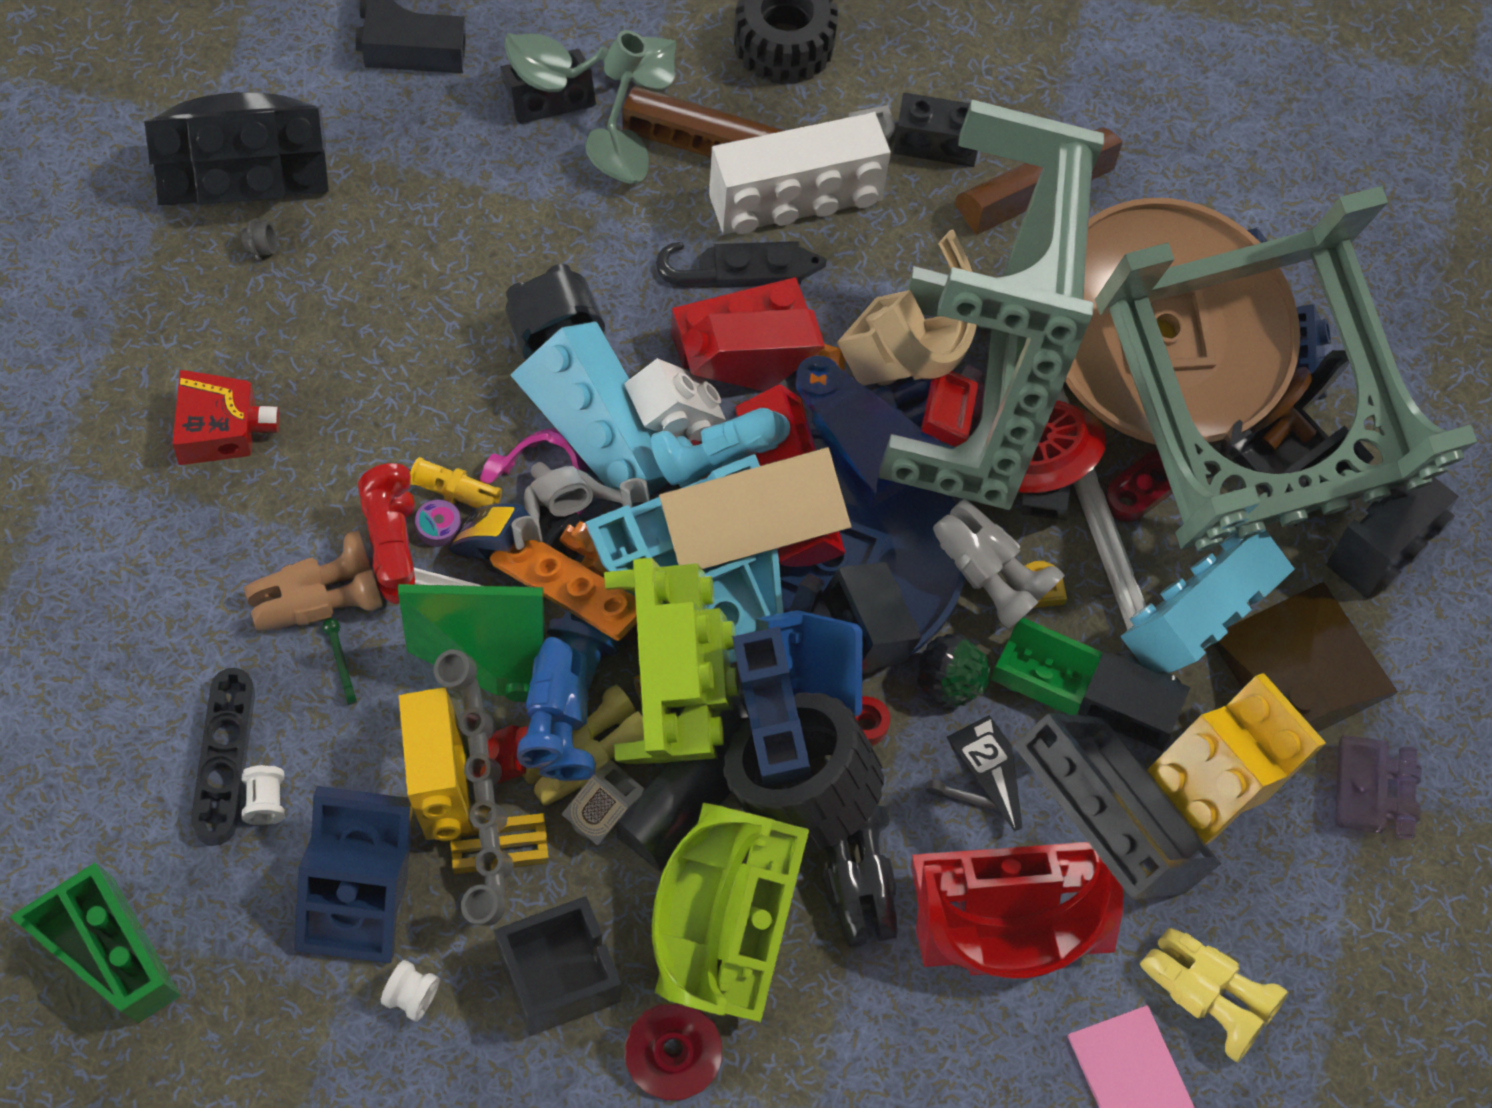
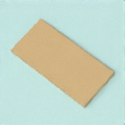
(755, 510)

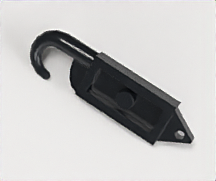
(742, 264)

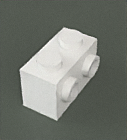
(674, 400)

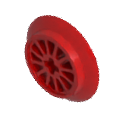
(1068, 449)

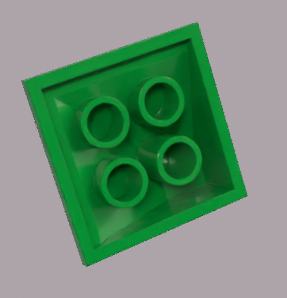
(490, 624)

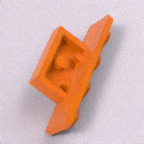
(570, 586)

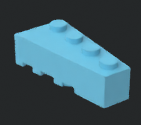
(584, 396)
(1207, 603)

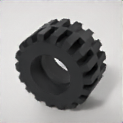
(785, 52)

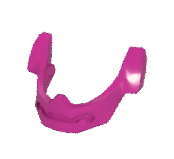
(498, 464)

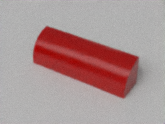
(797, 443)

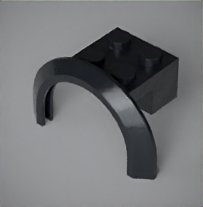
(1292, 453)

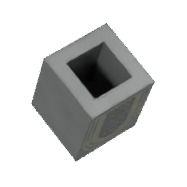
(602, 802)

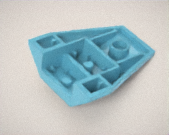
(741, 587)

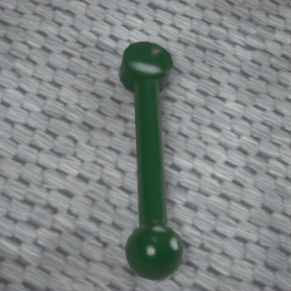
(331, 628)

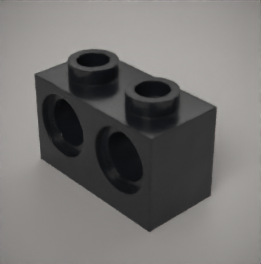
(931, 130)

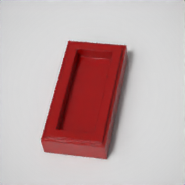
(950, 408)

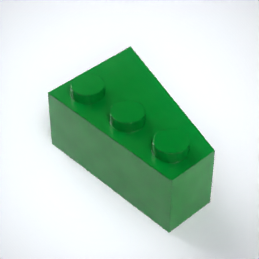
(102, 941)

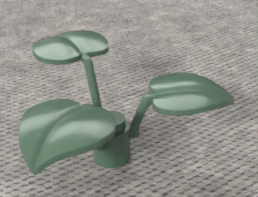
(643, 60)

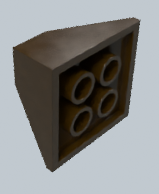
(1309, 656)

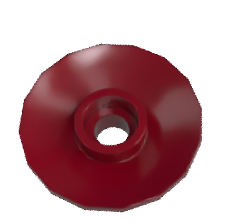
(676, 1074)

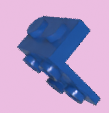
(821, 655)

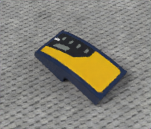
(487, 530)

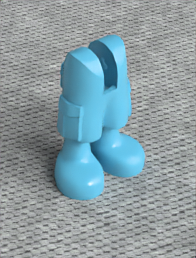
(720, 446)

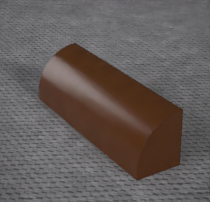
(685, 123)
(1011, 191)

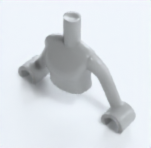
(565, 493)

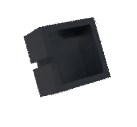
(554, 965)

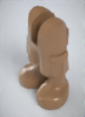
(299, 590)

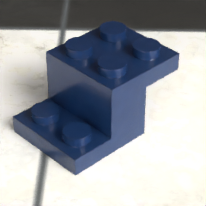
(353, 874)

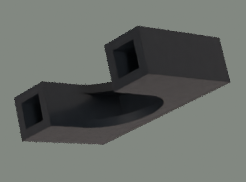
(410, 39)

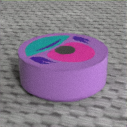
(437, 523)

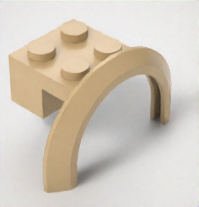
(898, 342)

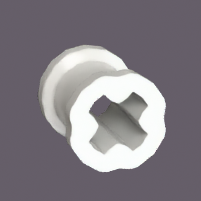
(263, 795)

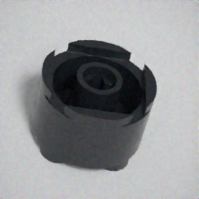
(548, 304)

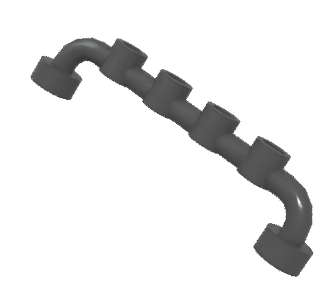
(480, 903)

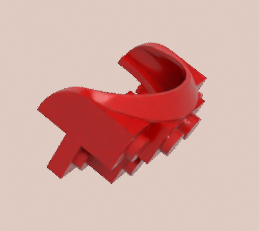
(1012, 908)

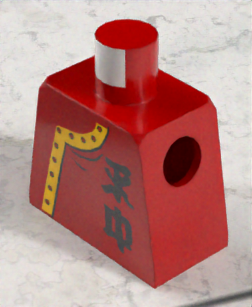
(217, 418)

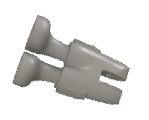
(983, 551)

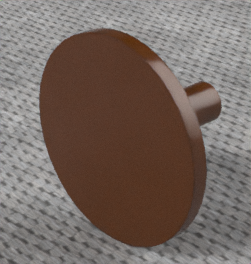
(1290, 418)

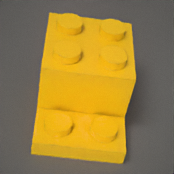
(1235, 757)

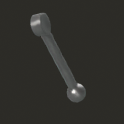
(939, 788)

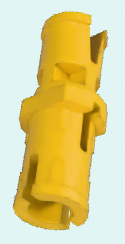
(453, 484)

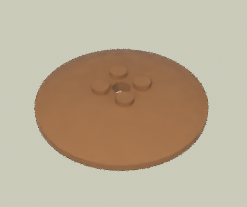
(1231, 339)

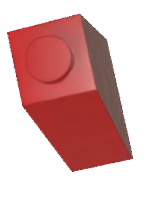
(752, 347)

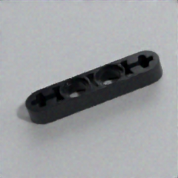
(218, 755)

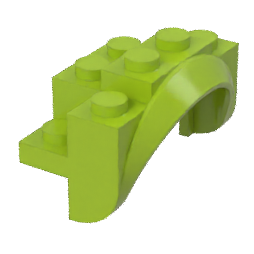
(680, 662)
(725, 910)

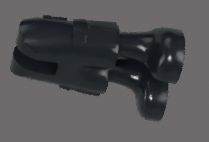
(864, 884)

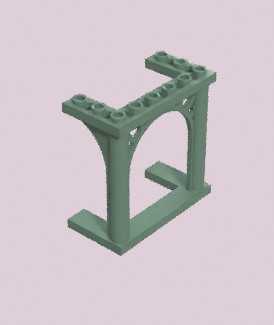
(1032, 299)
(1408, 441)

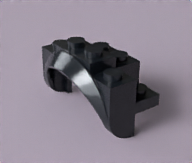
(237, 149)

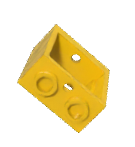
(435, 764)

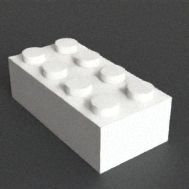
(798, 173)

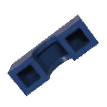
(771, 707)

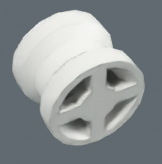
(410, 990)

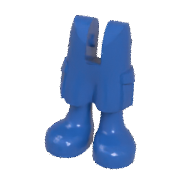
(556, 709)

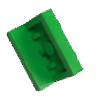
(1046, 666)

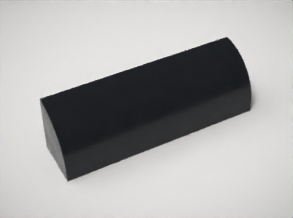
(676, 798)

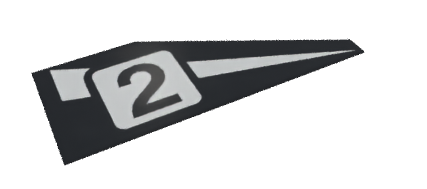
(992, 763)

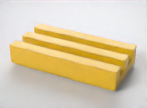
(520, 859)

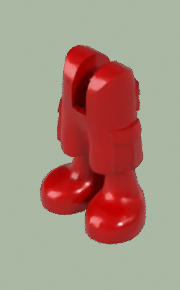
(386, 507)

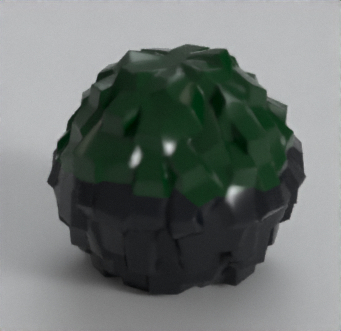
(953, 670)

